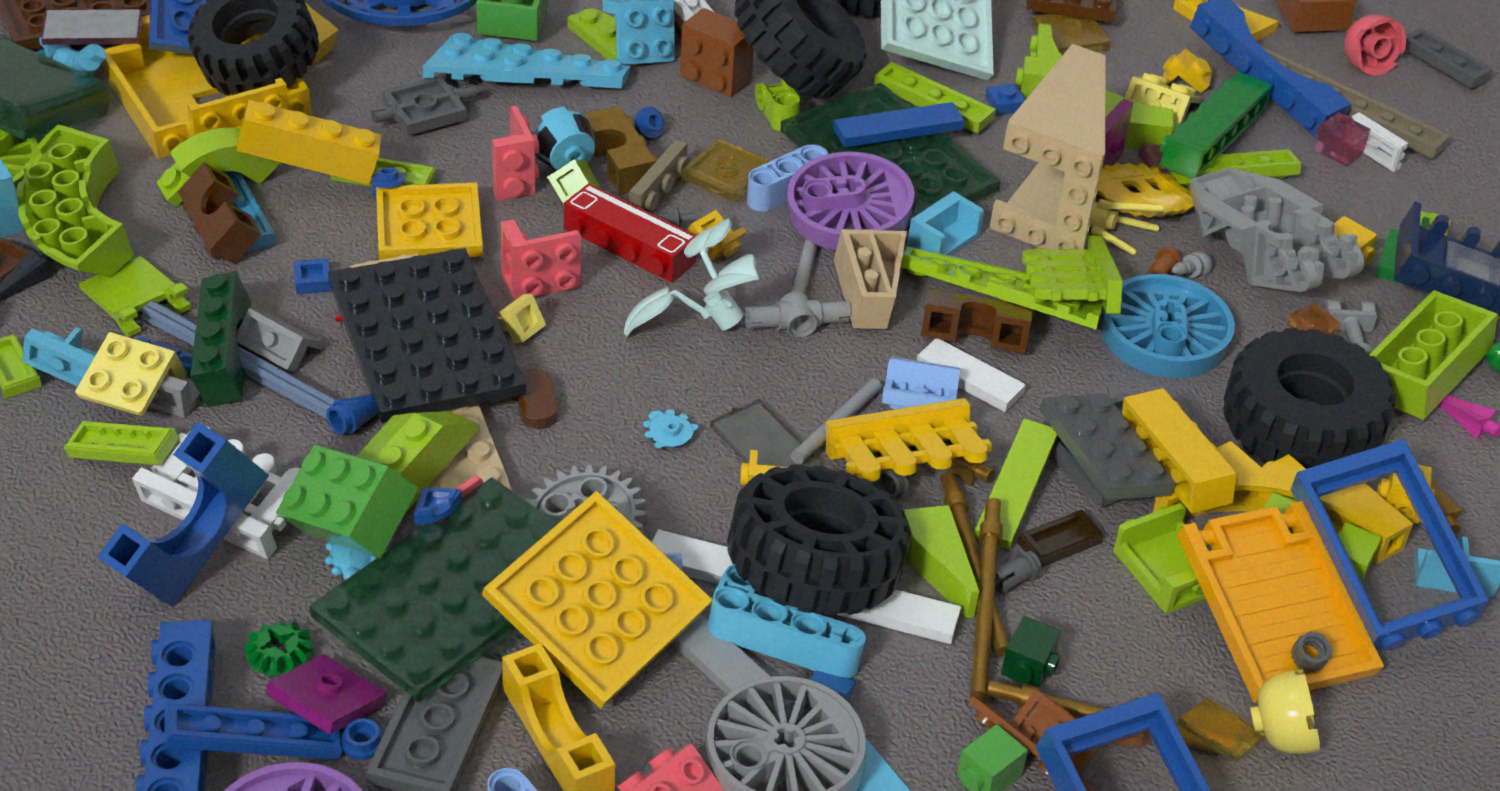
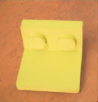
(1153, 91)
(128, 373)

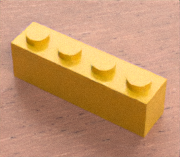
(308, 142)
(1195, 465)

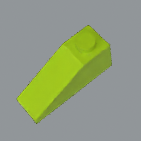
(941, 557)

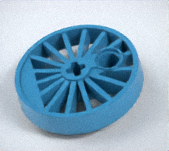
(1177, 319)

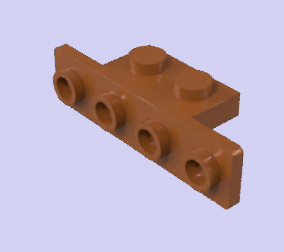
(1030, 724)

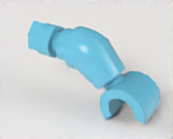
(85, 60)

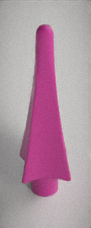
(1472, 416)

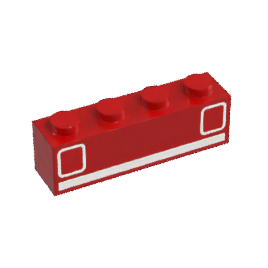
(629, 232)

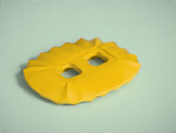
(1117, 178)

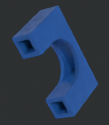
(225, 489)

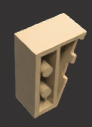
(869, 273)

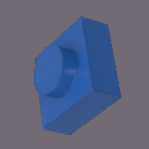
(1004, 98)

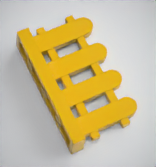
(898, 429)

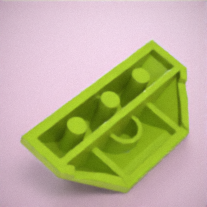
(420, 445)

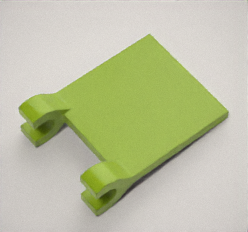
(132, 289)

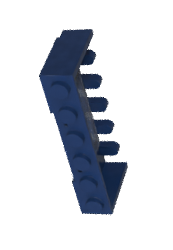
(1447, 265)

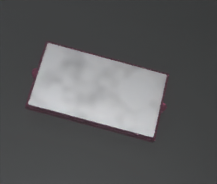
(92, 26)

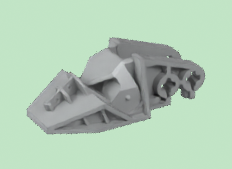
(1274, 230)

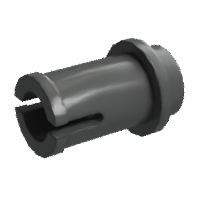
(1023, 567)

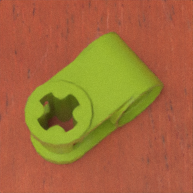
(777, 102)

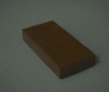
(1061, 537)

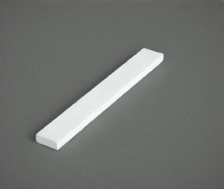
(898, 612)

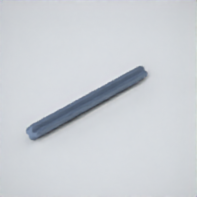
(252, 365)

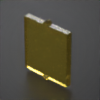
(1221, 729)

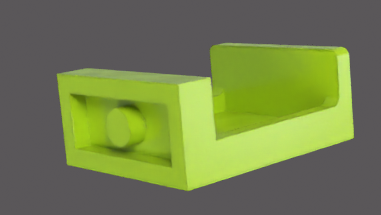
(1157, 559)

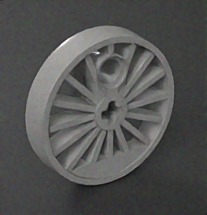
(771, 751)

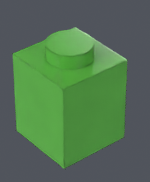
(992, 761)

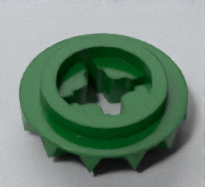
(270, 659)

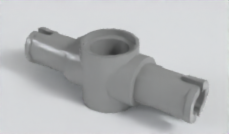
(797, 314)

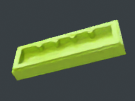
(121, 443)

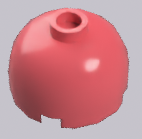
(1374, 44)

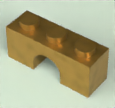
(625, 149)

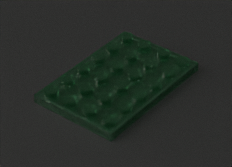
(930, 161)
(422, 603)

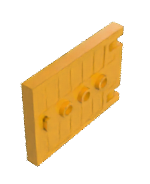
(1273, 589)

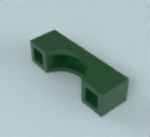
(215, 357)

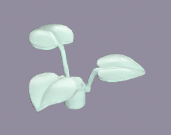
(718, 301)

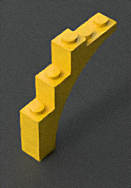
(1353, 505)

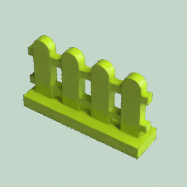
(1076, 274)

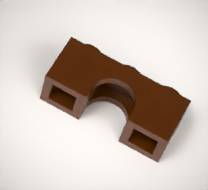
(224, 228)
(957, 314)

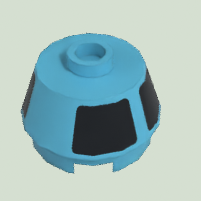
(564, 137)

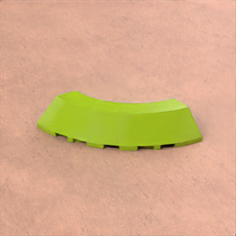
(62, 200)

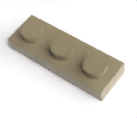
(660, 177)

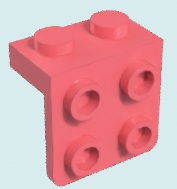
(515, 159)
(674, 772)

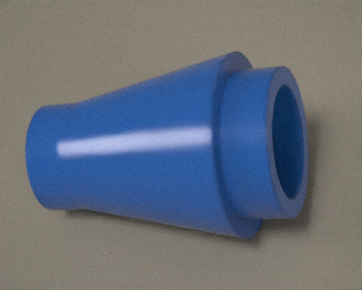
(350, 414)

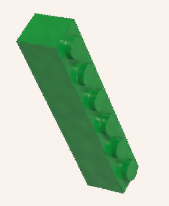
(1214, 125)

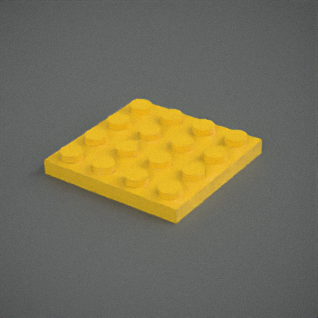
(597, 598)

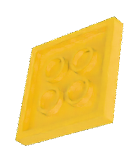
(428, 219)

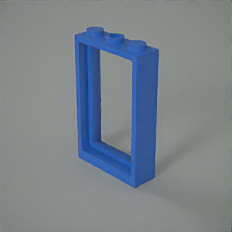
(1368, 466)
(1113, 725)

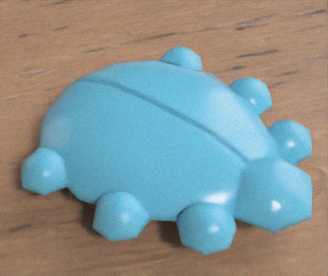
(669, 429)
(346, 560)

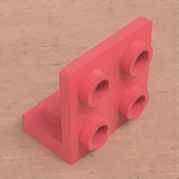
(541, 263)

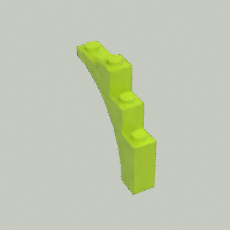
(1147, 122)

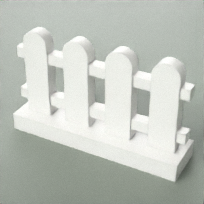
(175, 493)

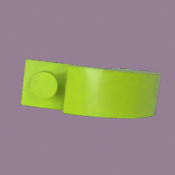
(218, 150)

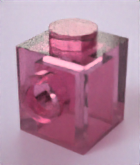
(1342, 139)

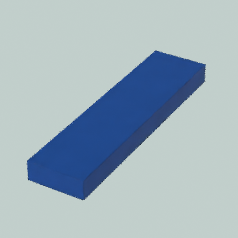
(898, 124)
(247, 732)

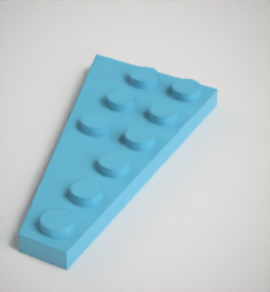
(520, 63)

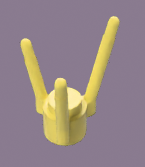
(1106, 218)

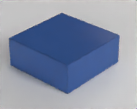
(311, 276)

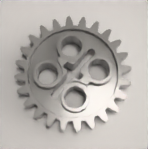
(570, 491)

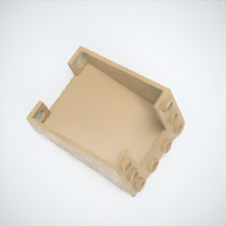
(1065, 133)

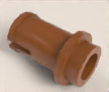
(1164, 261)

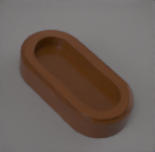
(539, 404)

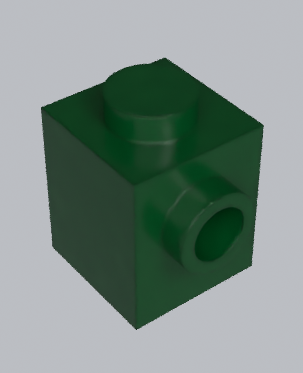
(1032, 652)

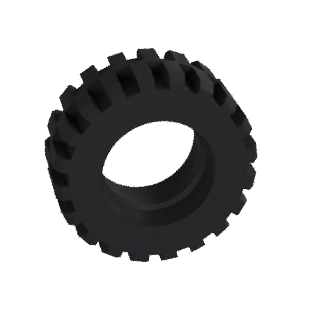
(237, 67)

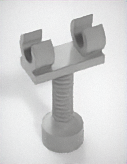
(1354, 321)

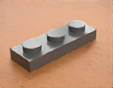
(1447, 58)

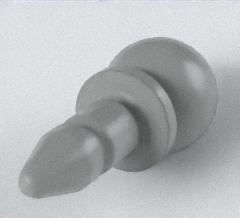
(1194, 265)

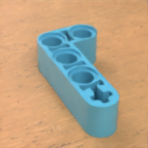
(783, 631)

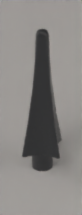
(29, 271)

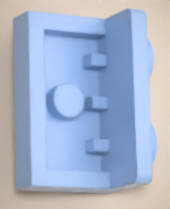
(919, 383)

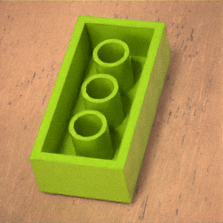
(1434, 350)

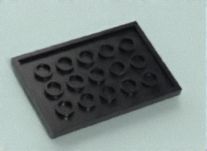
(425, 334)

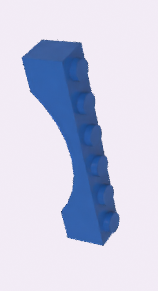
(1226, 31)

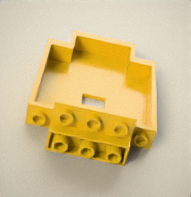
(162, 90)

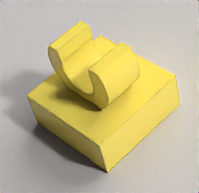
(521, 318)

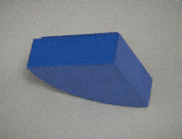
(436, 504)

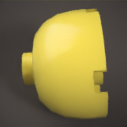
(1286, 713)

